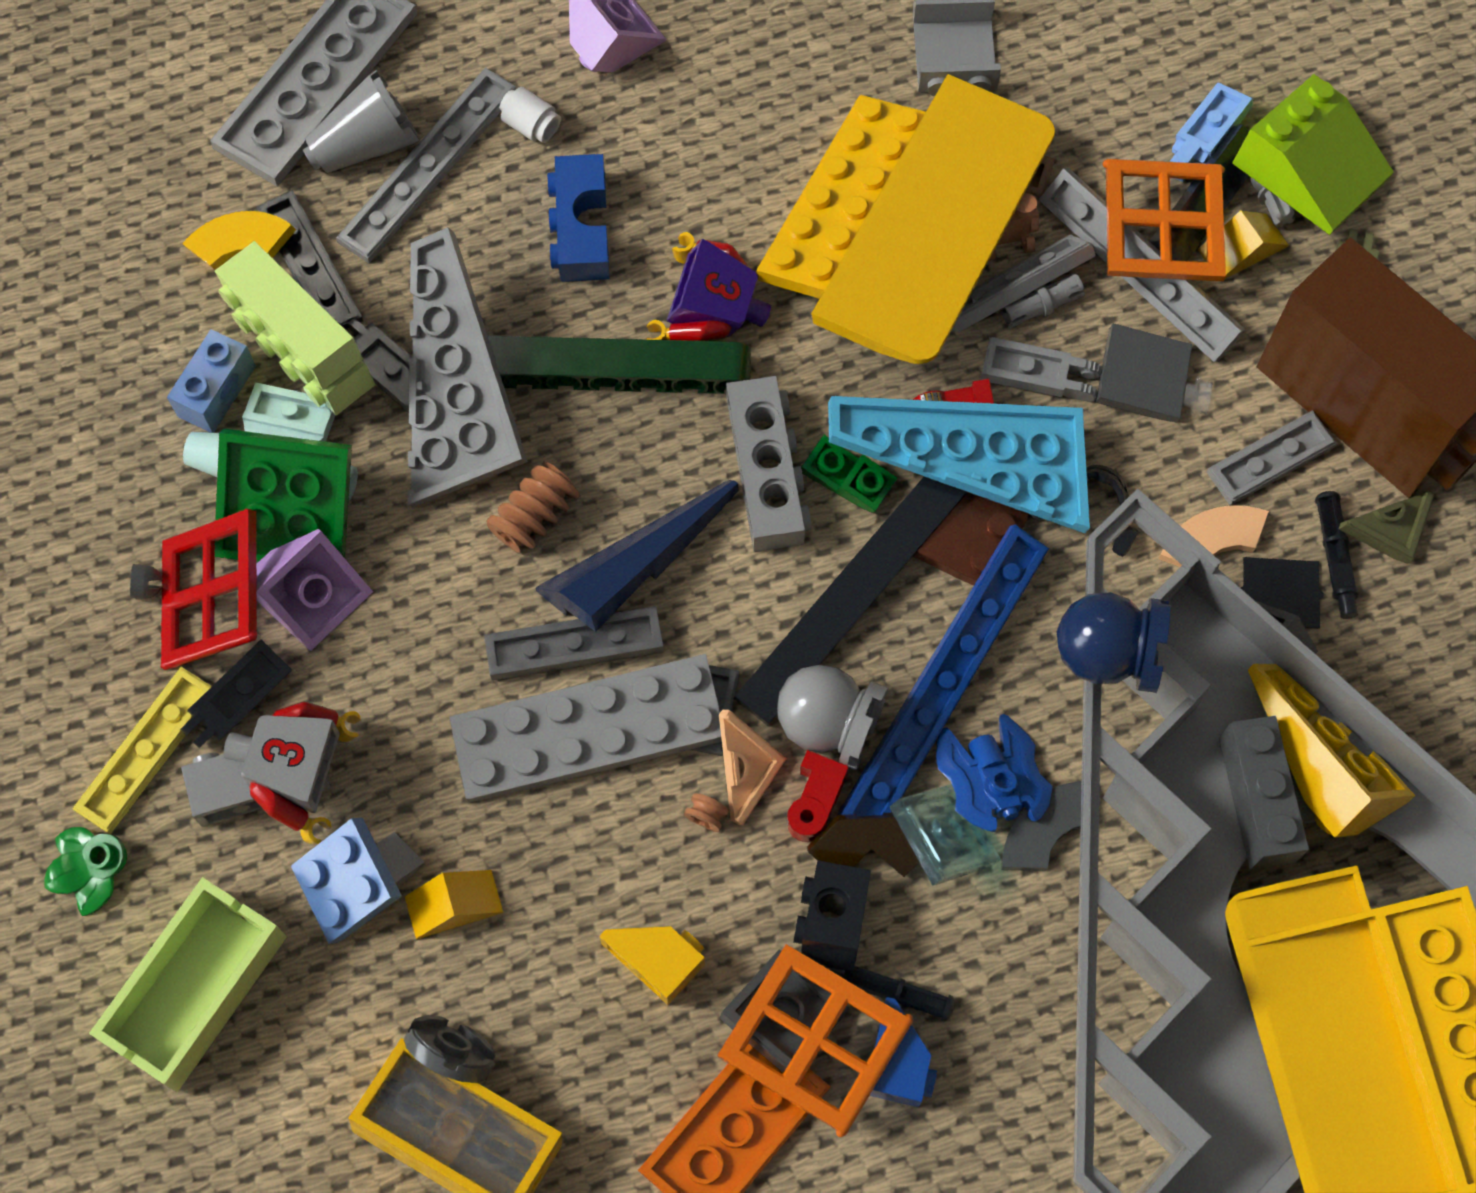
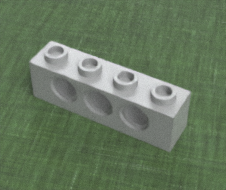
(762, 401)

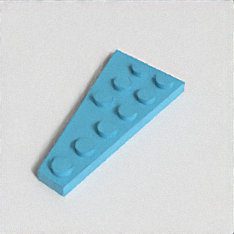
(997, 451)

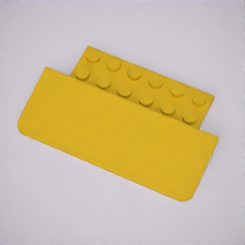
(907, 215)
(1366, 1030)

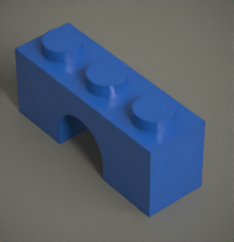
(580, 248)

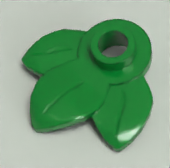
(79, 868)

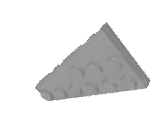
(455, 388)

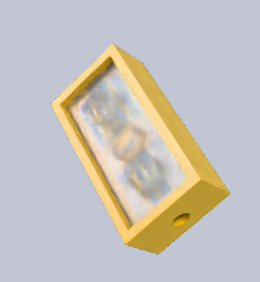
(453, 1129)

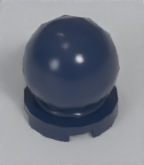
(1111, 639)

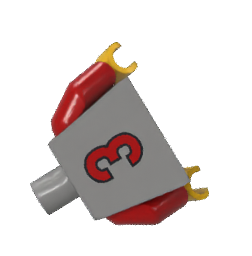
(290, 761)

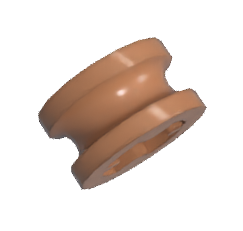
(706, 812)

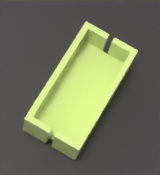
(294, 329)
(189, 984)

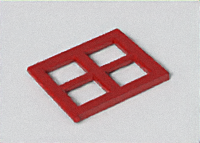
(242, 580)

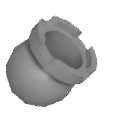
(827, 711)

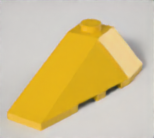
(1332, 774)

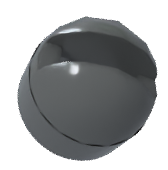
(140, 579)

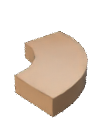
(1224, 529)

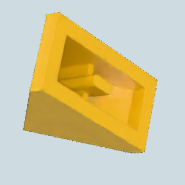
(1248, 240)
(453, 901)

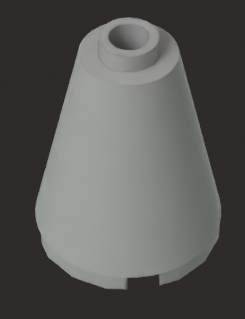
(360, 128)

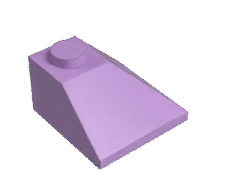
(610, 33)
(309, 587)

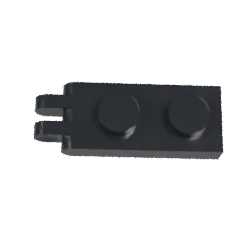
(236, 693)

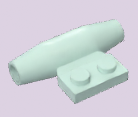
(268, 412)

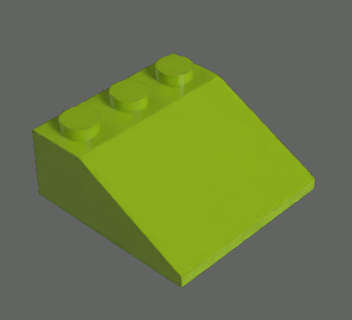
(1315, 155)

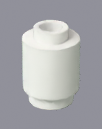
(529, 115)

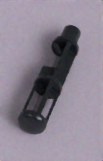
(1337, 553)
(903, 992)

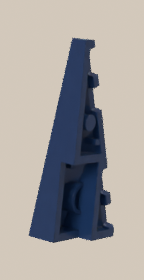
(608, 578)

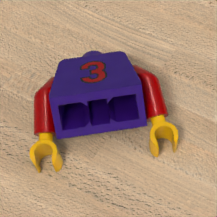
(711, 293)

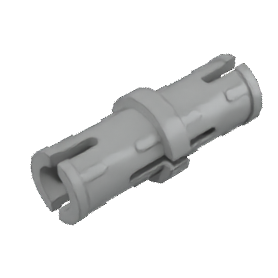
(1043, 300)

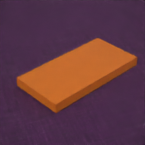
(727, 1134)

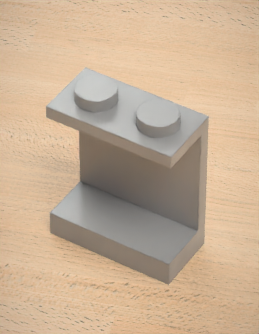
(955, 41)

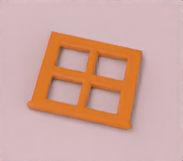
(1165, 219)
(815, 1039)

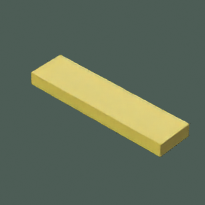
(141, 753)

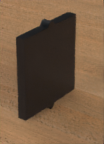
(1286, 586)

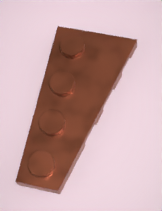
(969, 537)

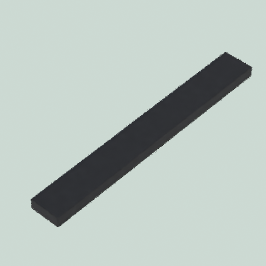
(850, 594)

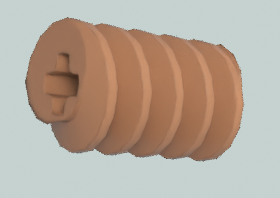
(532, 506)

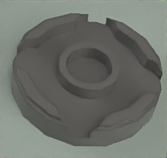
(448, 1051)

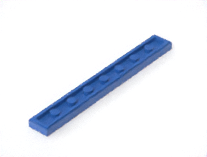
(946, 675)

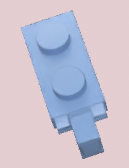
(1210, 124)

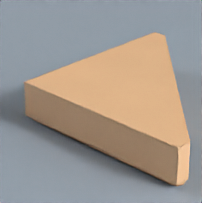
(748, 765)

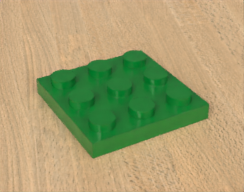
(289, 484)

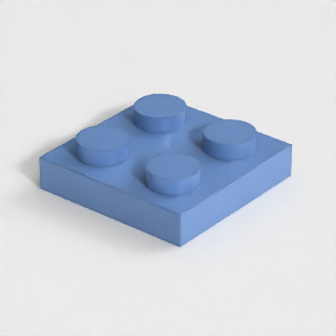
(346, 880)

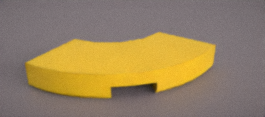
(232, 232)

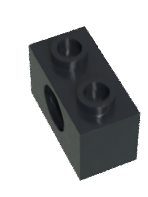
(840, 891)

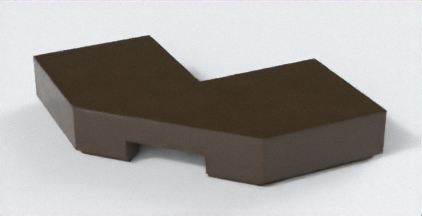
(853, 836)

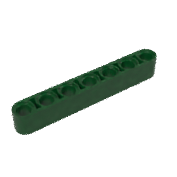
(620, 363)

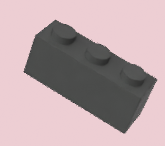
(1263, 792)

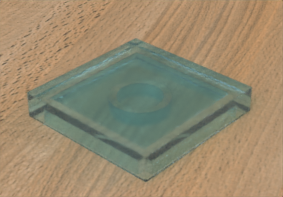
(941, 837)

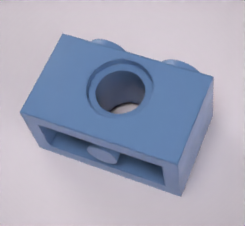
(211, 381)

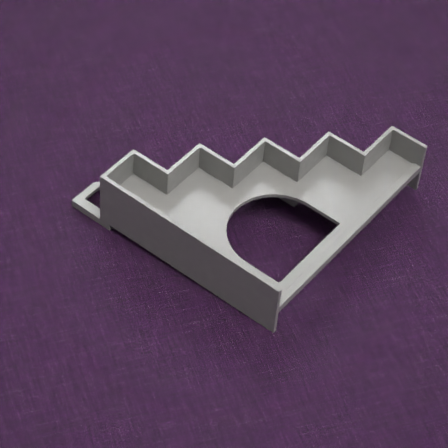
(1201, 1068)

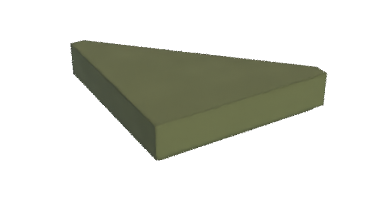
(1393, 528)

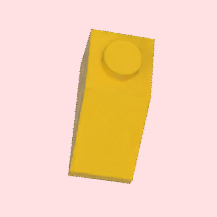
(657, 957)

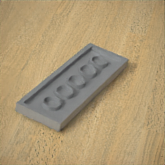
(309, 82)
(586, 728)

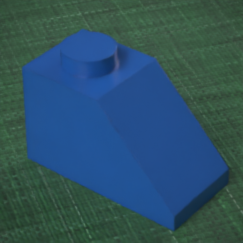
(908, 1072)

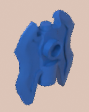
(996, 780)

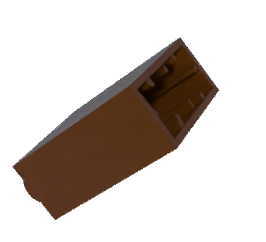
(1379, 369)

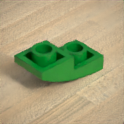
(850, 477)

